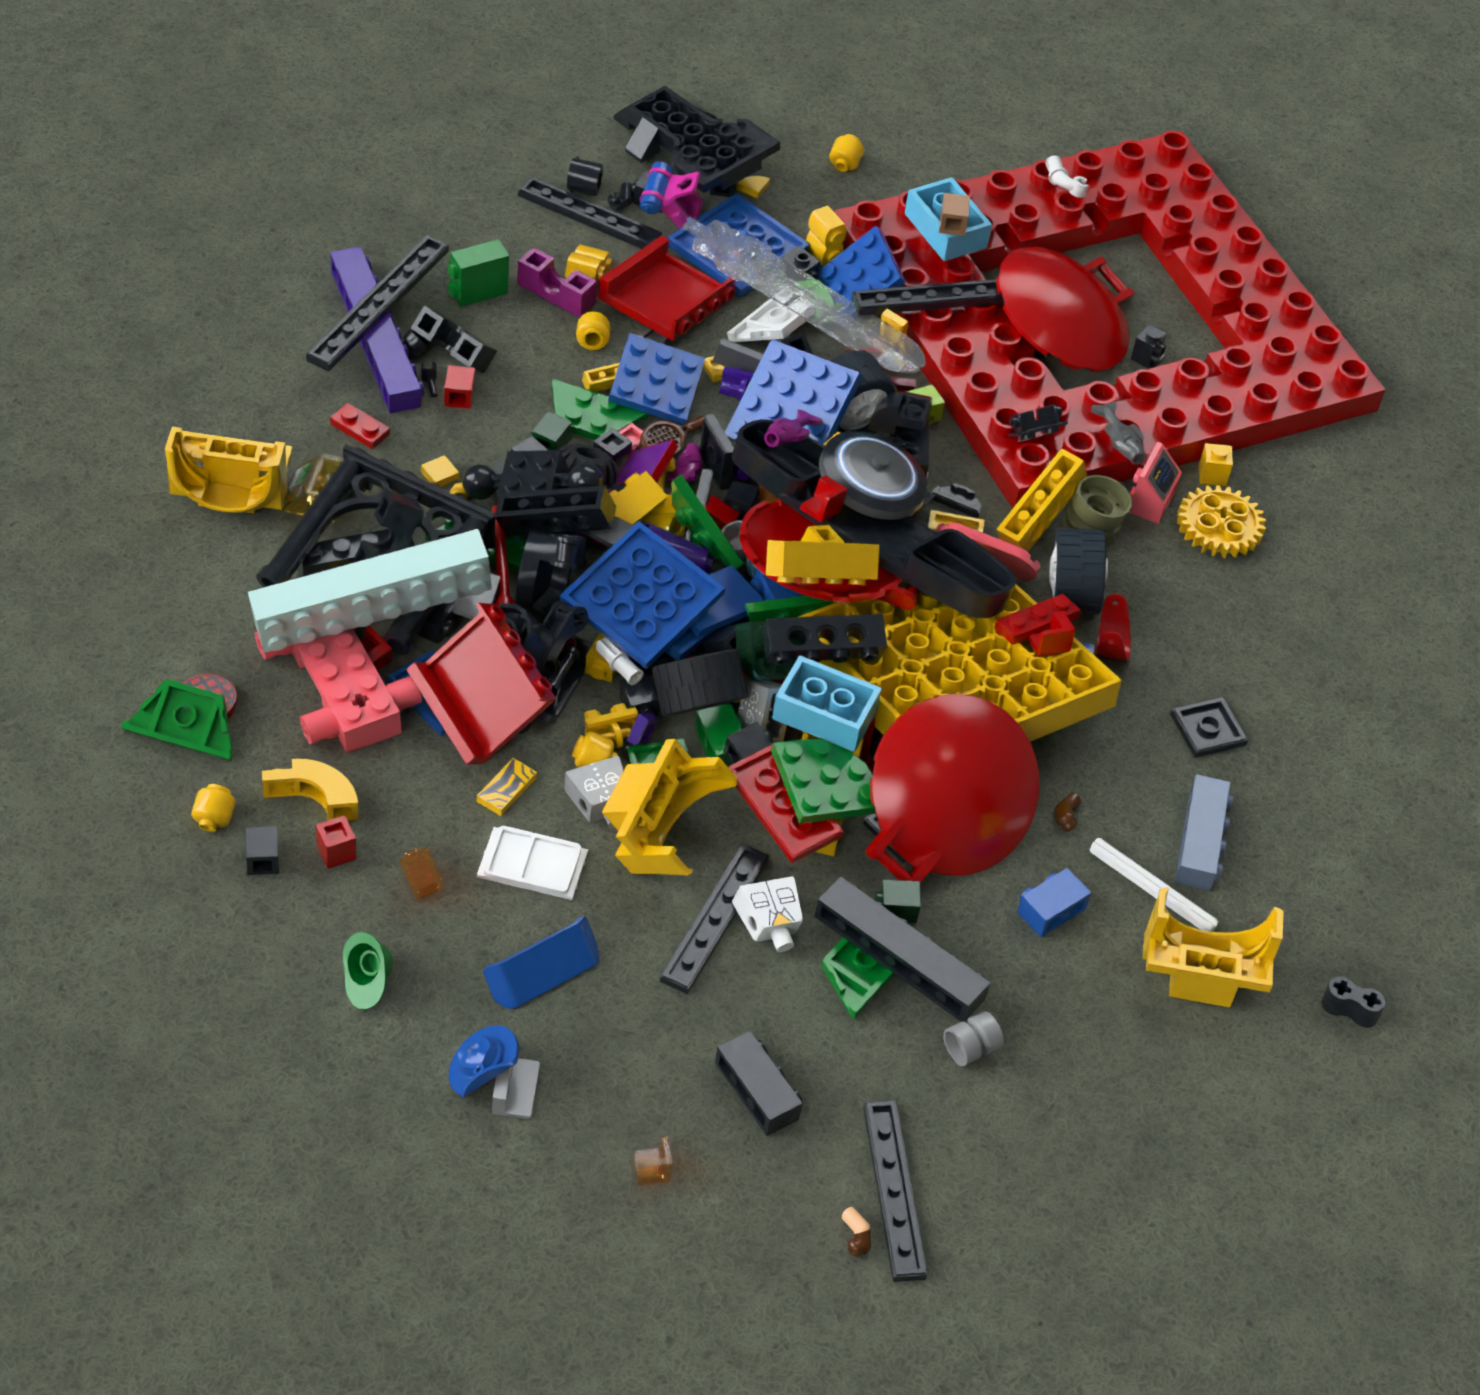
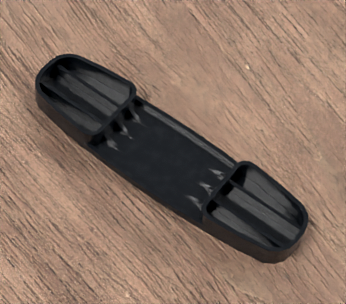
(939, 564)

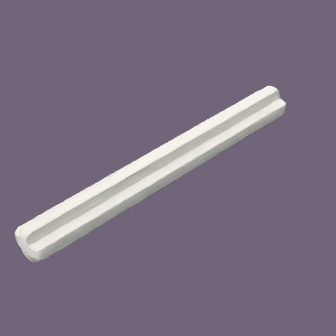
(1152, 884)

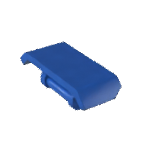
(543, 965)

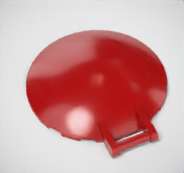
(1066, 307)
(783, 523)
(952, 788)

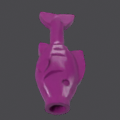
(788, 431)
(688, 464)

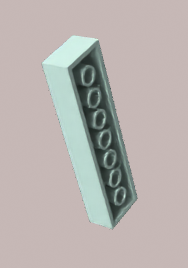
(370, 590)

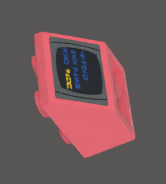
(1155, 484)

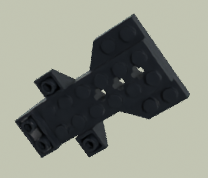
(696, 139)

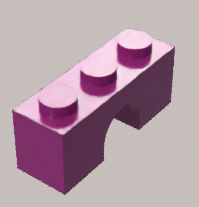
(539, 276)

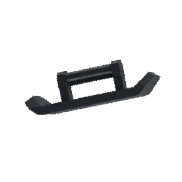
(571, 672)

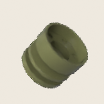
(1098, 505)

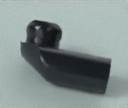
(623, 199)

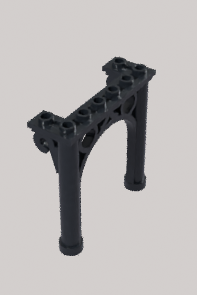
(344, 494)

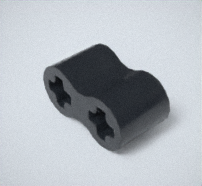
(1349, 1000)

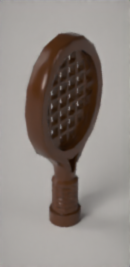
(677, 429)

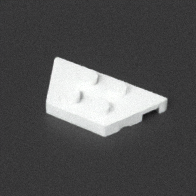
(766, 323)

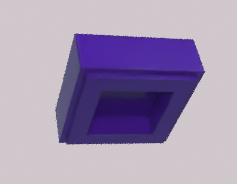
(643, 729)

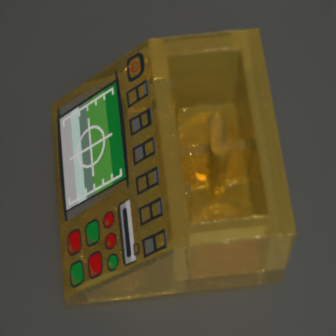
(308, 482)

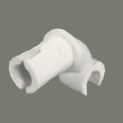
(1059, 176)

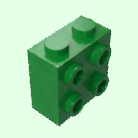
(478, 273)

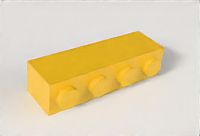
(822, 560)

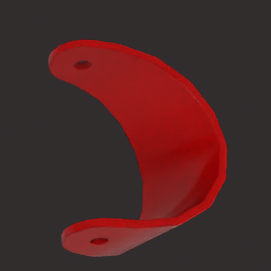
(1114, 630)

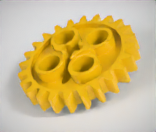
(1221, 521)

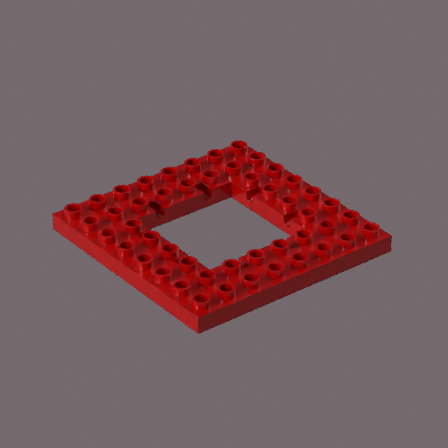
(1281, 356)

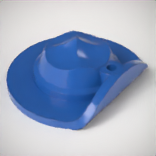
(483, 1058)

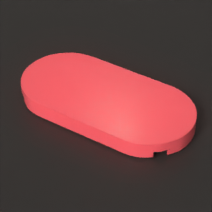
(1010, 555)

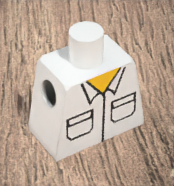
(770, 911)

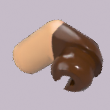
(862, 1242)

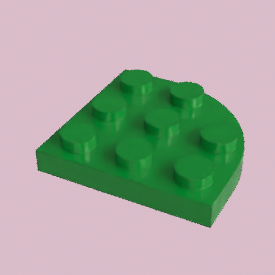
(823, 780)

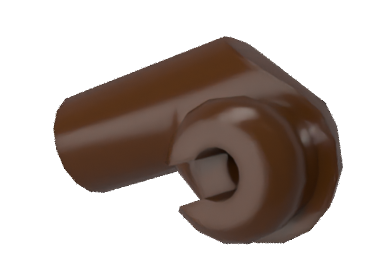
(1064, 811)

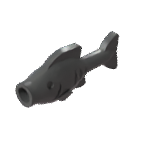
(1124, 438)

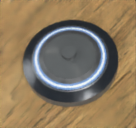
(877, 472)

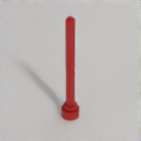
(501, 564)

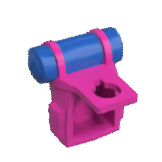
(671, 194)

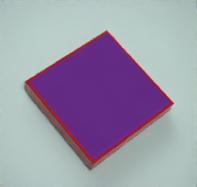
(651, 459)

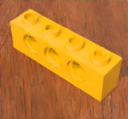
(1043, 501)

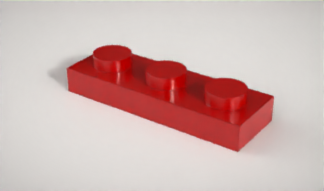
(1035, 618)

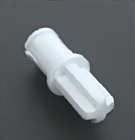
(619, 661)

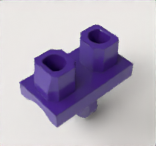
(735, 382)

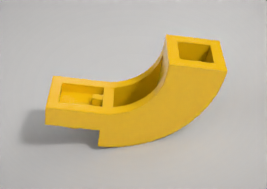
(314, 781)

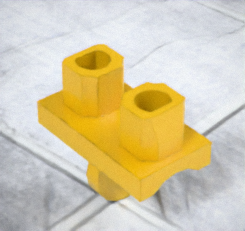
(613, 725)

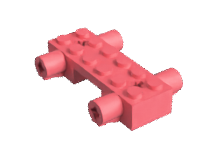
(354, 697)

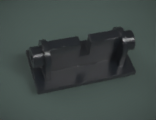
(1047, 421)

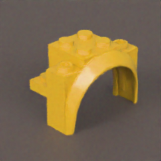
(232, 471)
(653, 798)
(1207, 963)

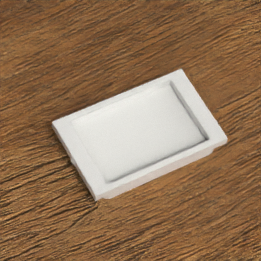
(533, 862)

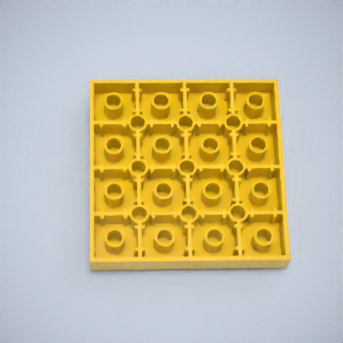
(947, 652)

